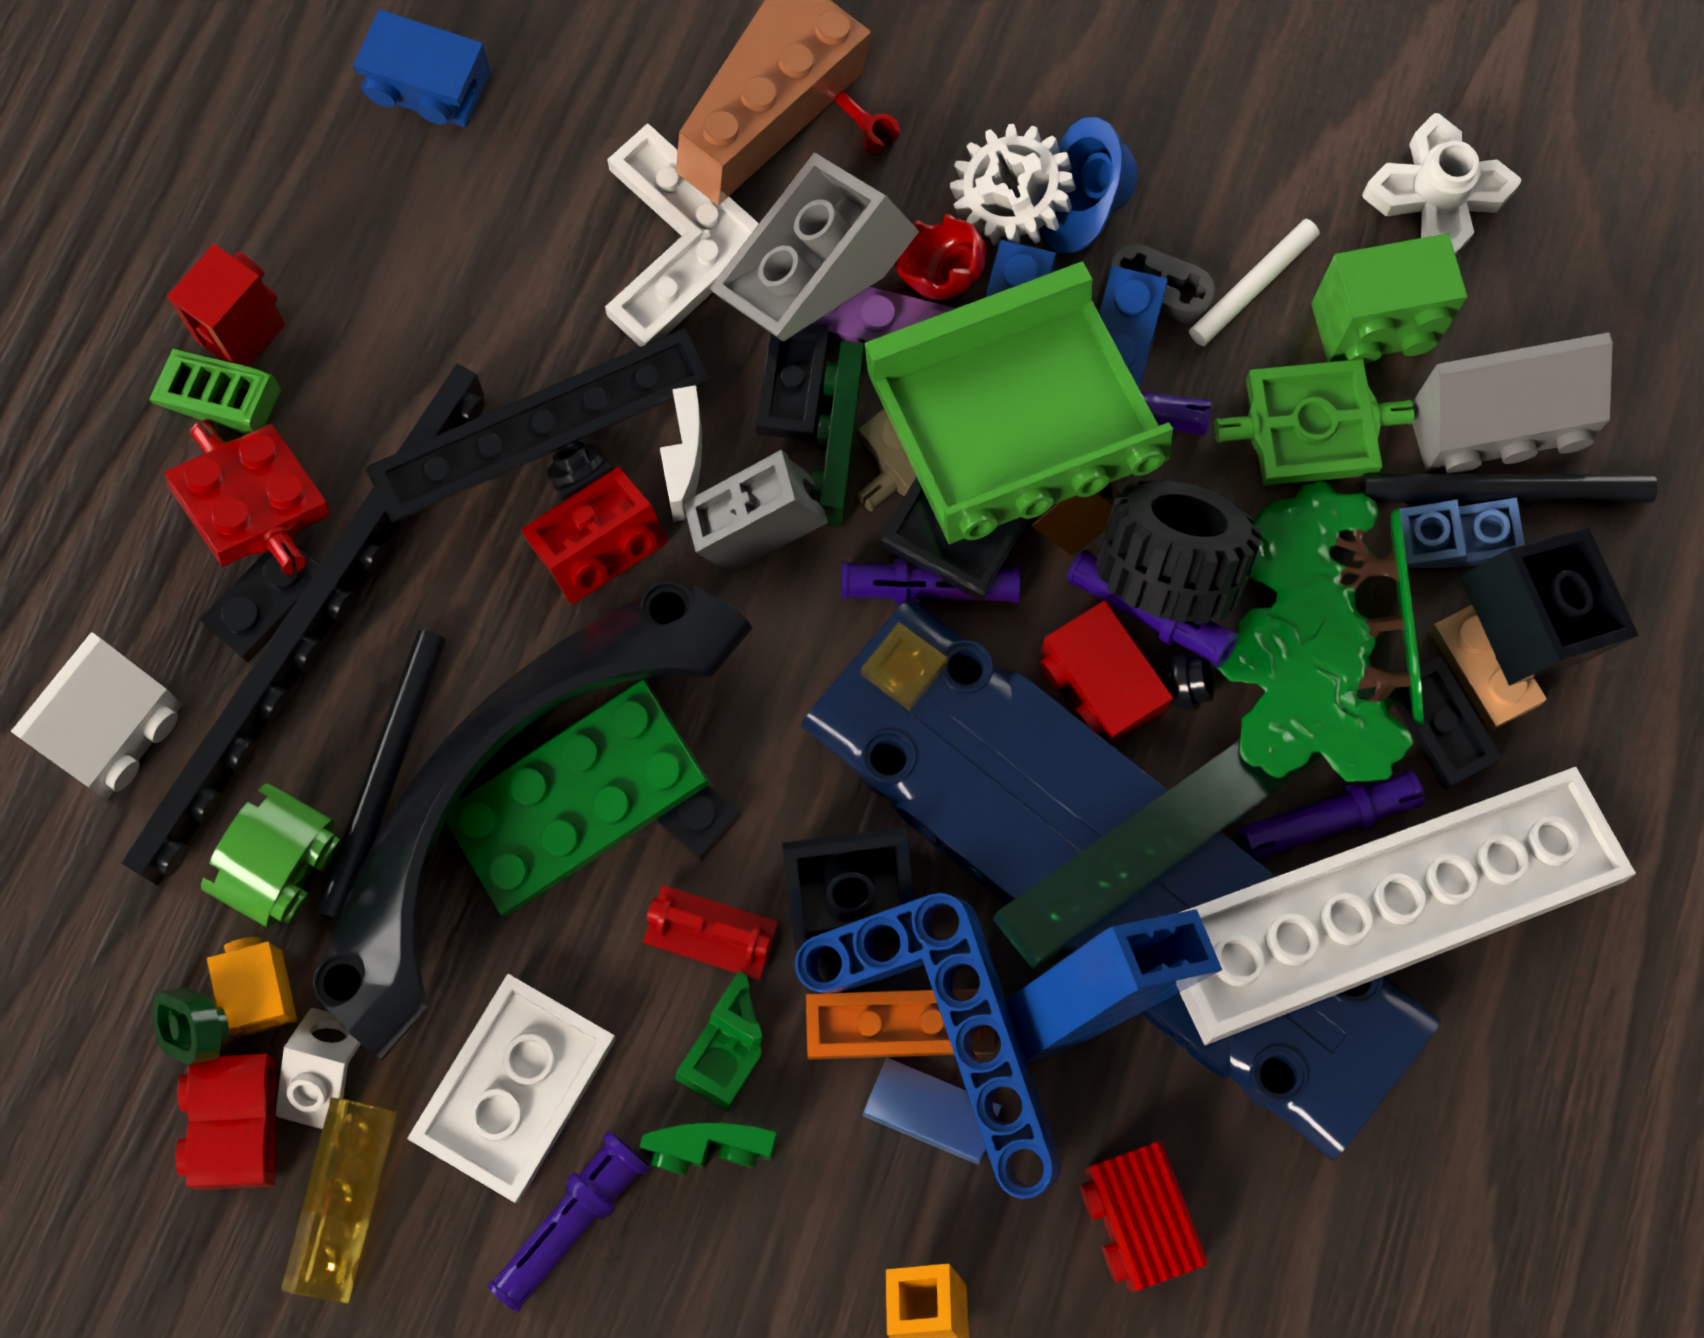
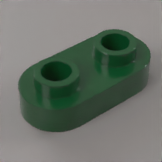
(189, 1025)

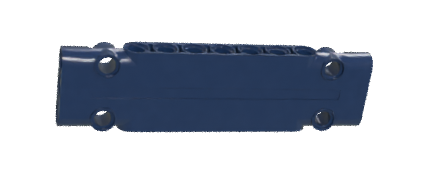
(1025, 786)

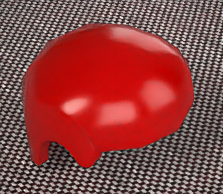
(943, 259)

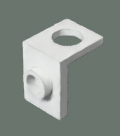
(313, 1070)

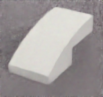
(683, 460)

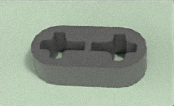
(1178, 274)

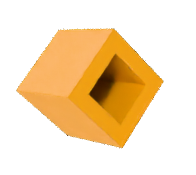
(252, 986)
(926, 1303)

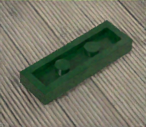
(838, 431)

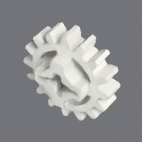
(1036, 170)

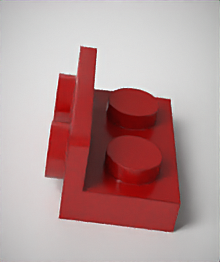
(595, 534)

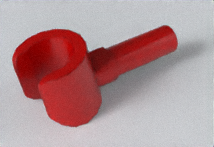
(869, 123)

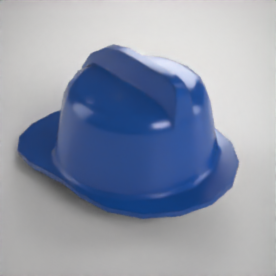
(1103, 179)

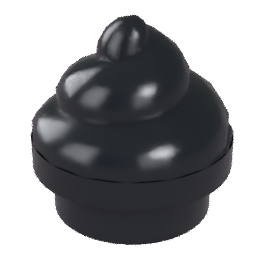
(1188, 680)

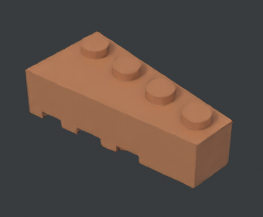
(768, 90)

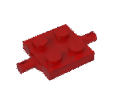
(247, 495)

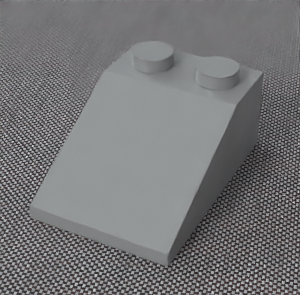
(814, 250)

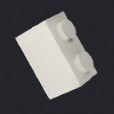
(99, 717)

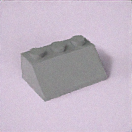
(1514, 404)

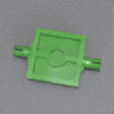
(1313, 422)

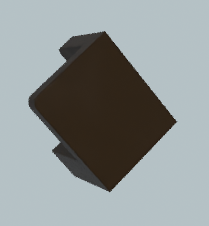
(1077, 519)

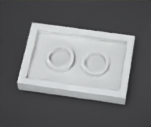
(512, 1088)

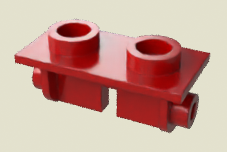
(709, 932)

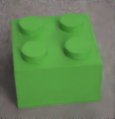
(1388, 299)

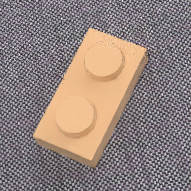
(1476, 667)

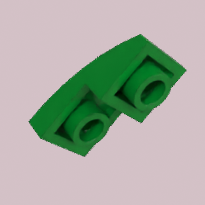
(689, 1145)

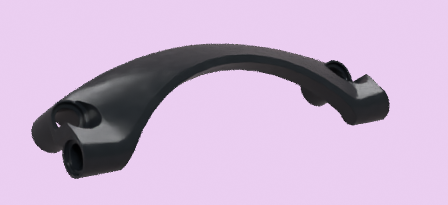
(383, 907)

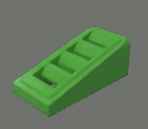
(254, 411)

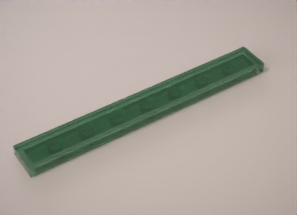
(1140, 851)

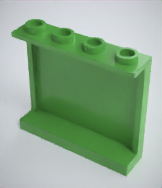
(1015, 404)

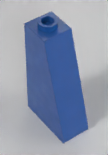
(1111, 981)

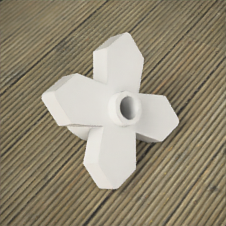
(1442, 183)

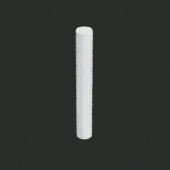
(1254, 282)

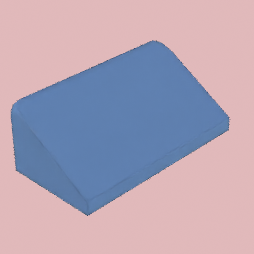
(926, 1110)

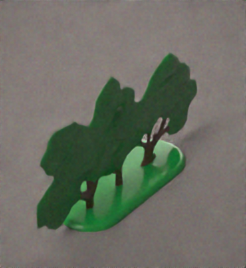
(1317, 647)

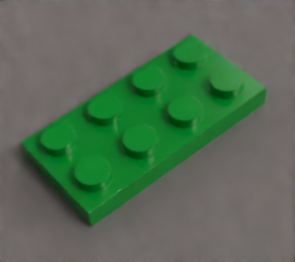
(575, 798)

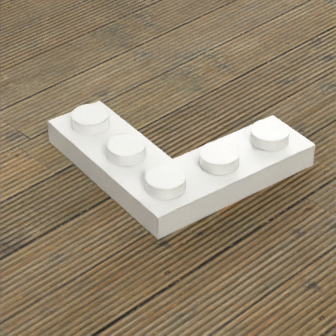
(686, 270)

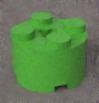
(270, 856)

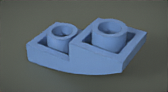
(1459, 536)

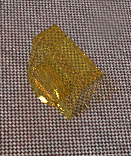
(904, 666)

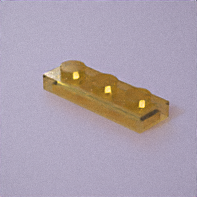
(339, 1201)

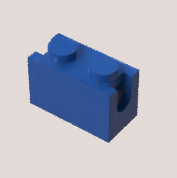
(422, 69)

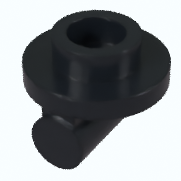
(576, 468)

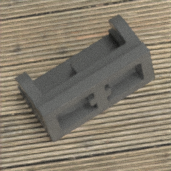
(753, 513)

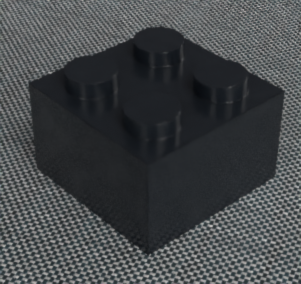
(1548, 605)

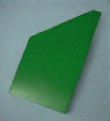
(725, 1049)

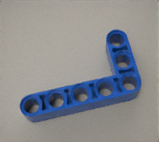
(960, 1019)

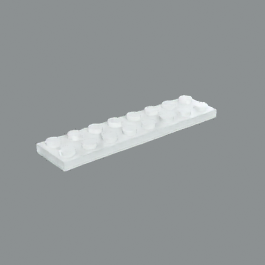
(1402, 901)

